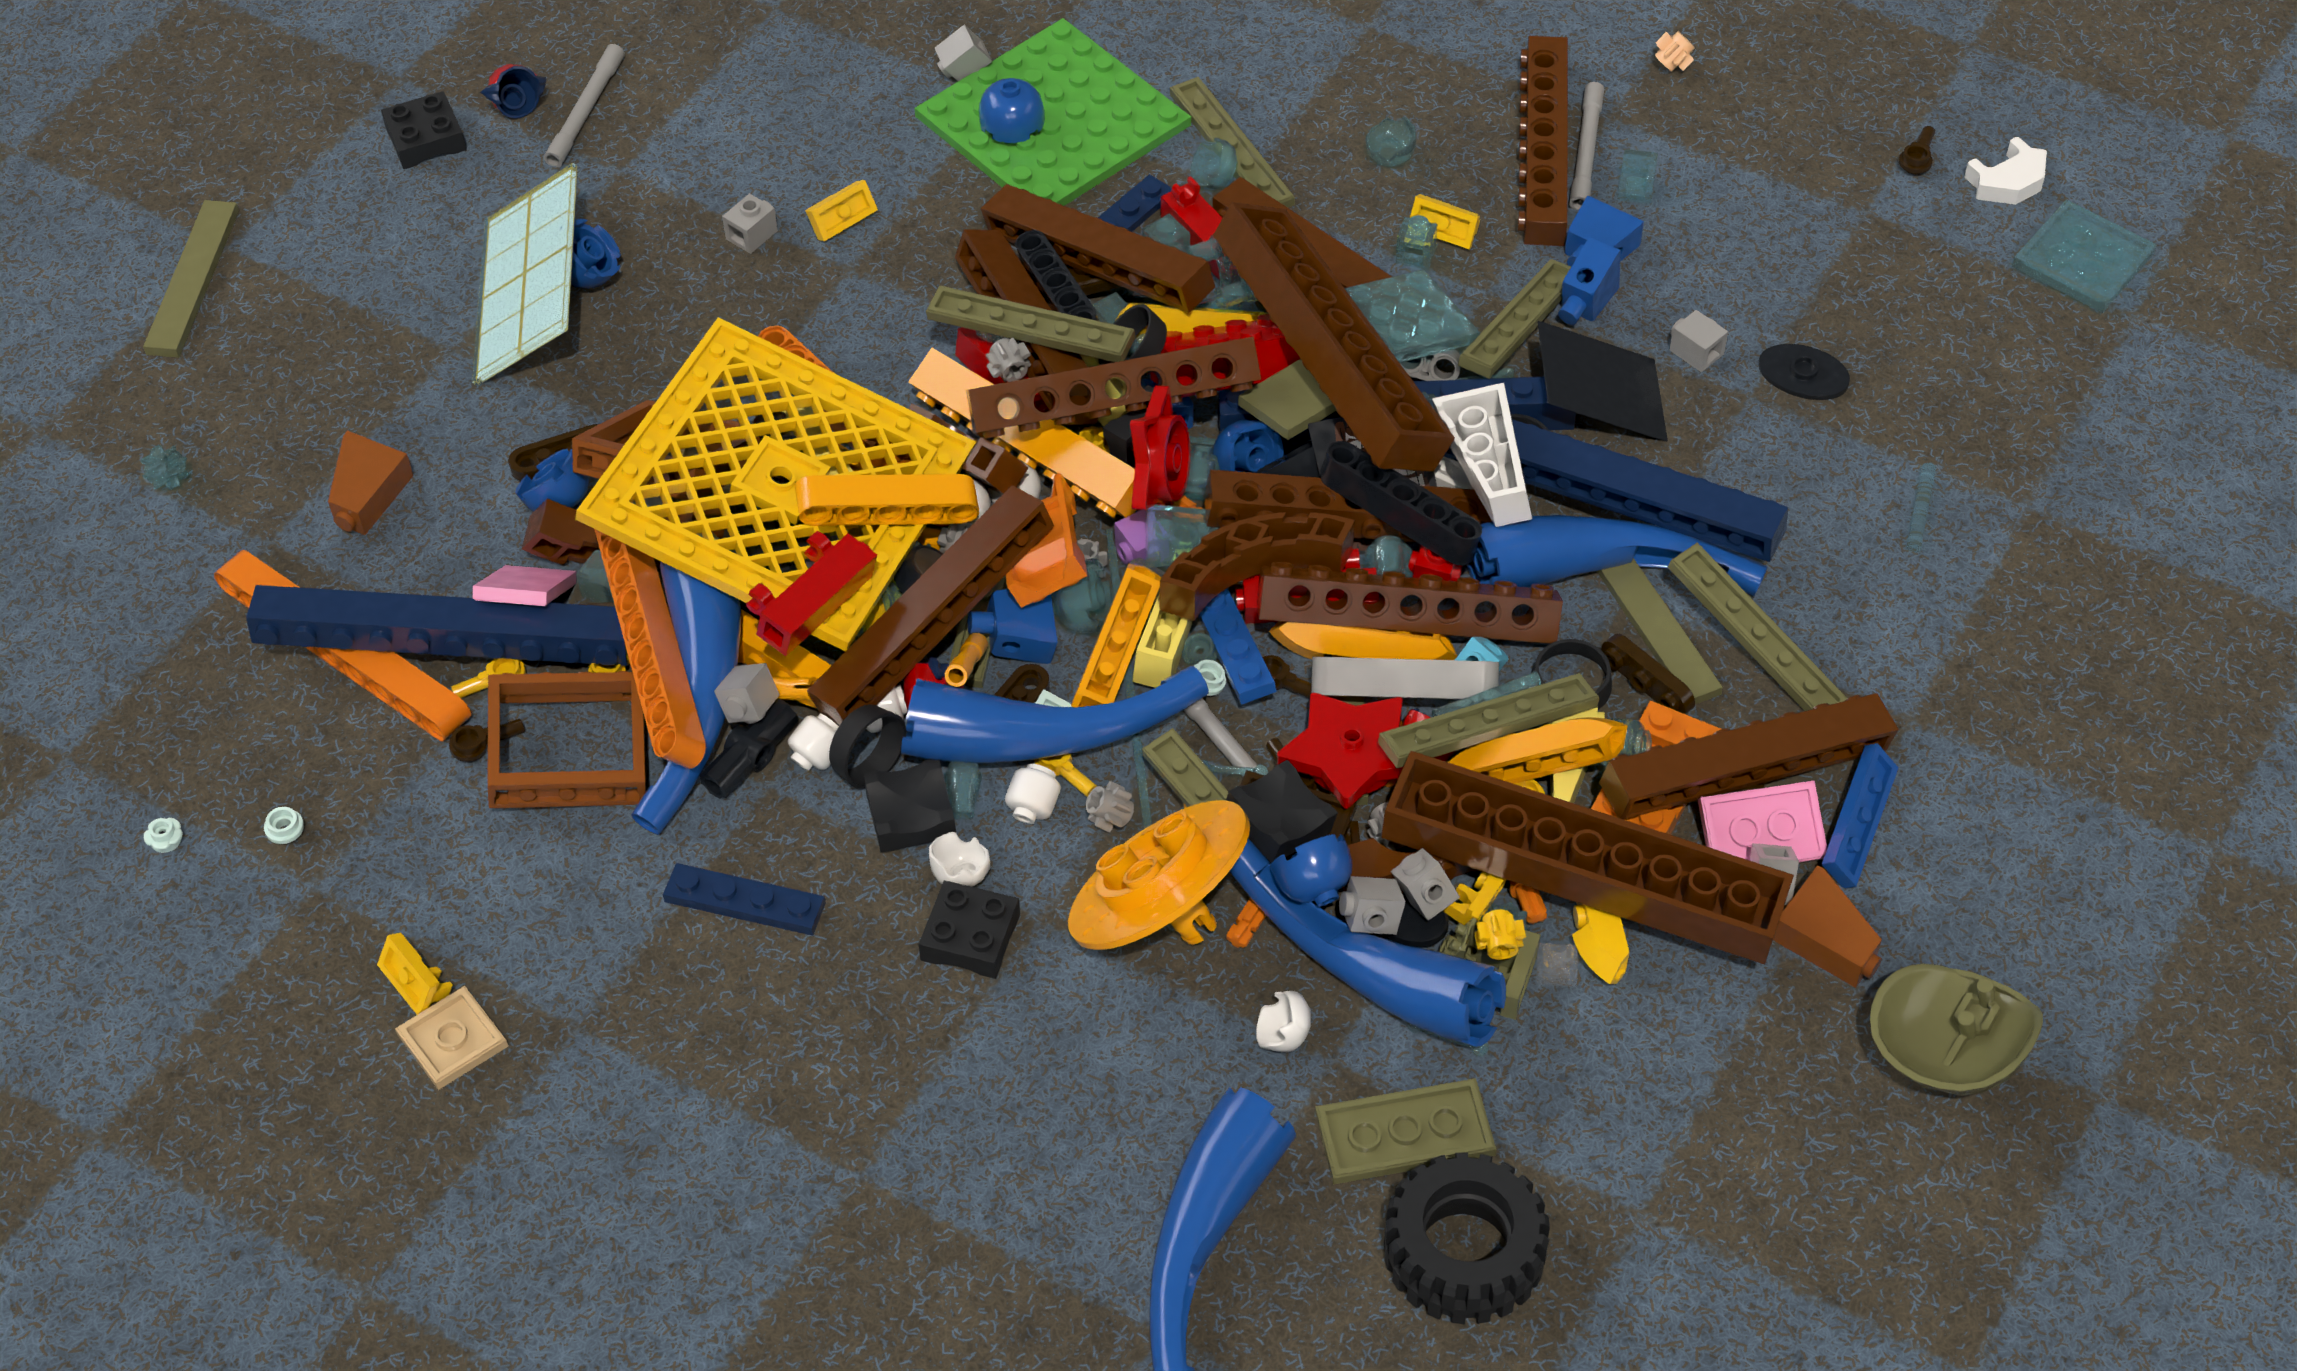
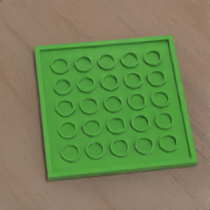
(1094, 116)

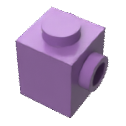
(1131, 537)

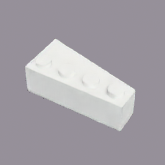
(1487, 450)

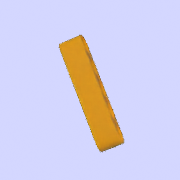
(886, 499)

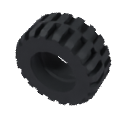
(1455, 1285)

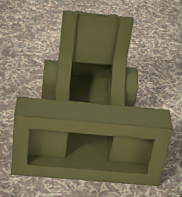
(1516, 969)

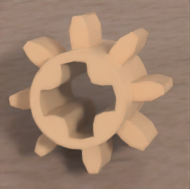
(1674, 51)

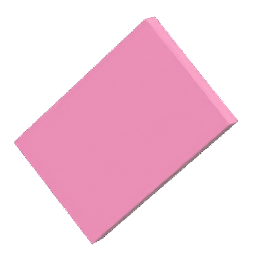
(524, 585)
(1765, 816)

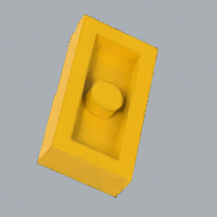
(841, 210)
(1454, 223)
(1476, 903)
(410, 975)

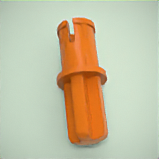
(1530, 901)

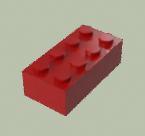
(1270, 344)

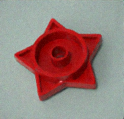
(1160, 453)
(1343, 746)

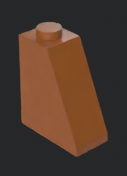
(366, 482)
(1829, 930)

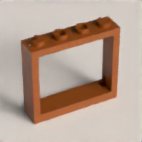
(599, 446)
(564, 787)

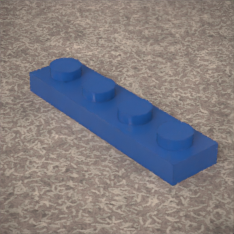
(1236, 649)
(1860, 816)

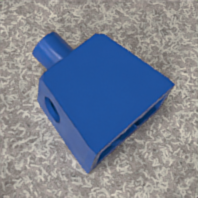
(1604, 224)
(1590, 282)
(1017, 631)

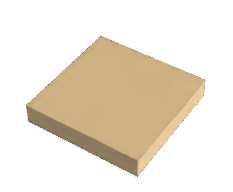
(451, 1037)

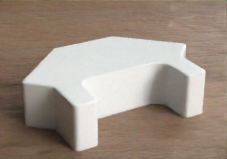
(2012, 179)

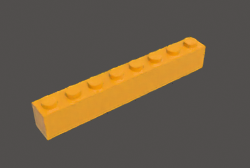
(1052, 446)

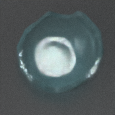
(1391, 142)
(1214, 164)

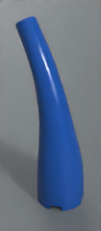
(1567, 546)
(709, 642)
(988, 728)
(1413, 983)
(1215, 1183)

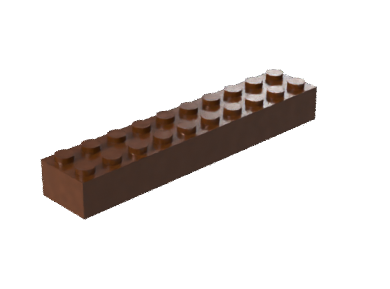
(1333, 338)
(1587, 856)

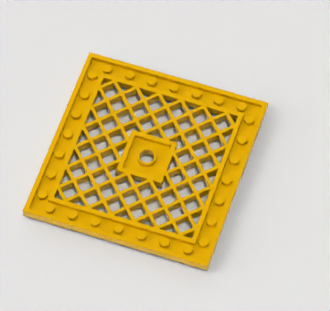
(734, 352)

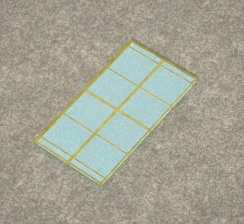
(525, 275)

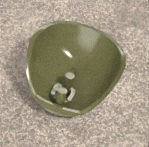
(1953, 1028)

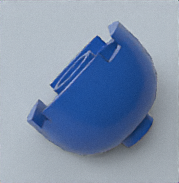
(1011, 110)
(592, 256)
(1247, 446)
(554, 481)
(1315, 870)

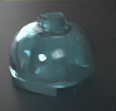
(1076, 601)

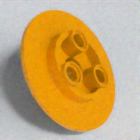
(1160, 877)

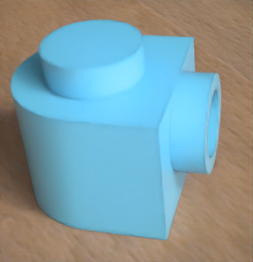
(1482, 650)

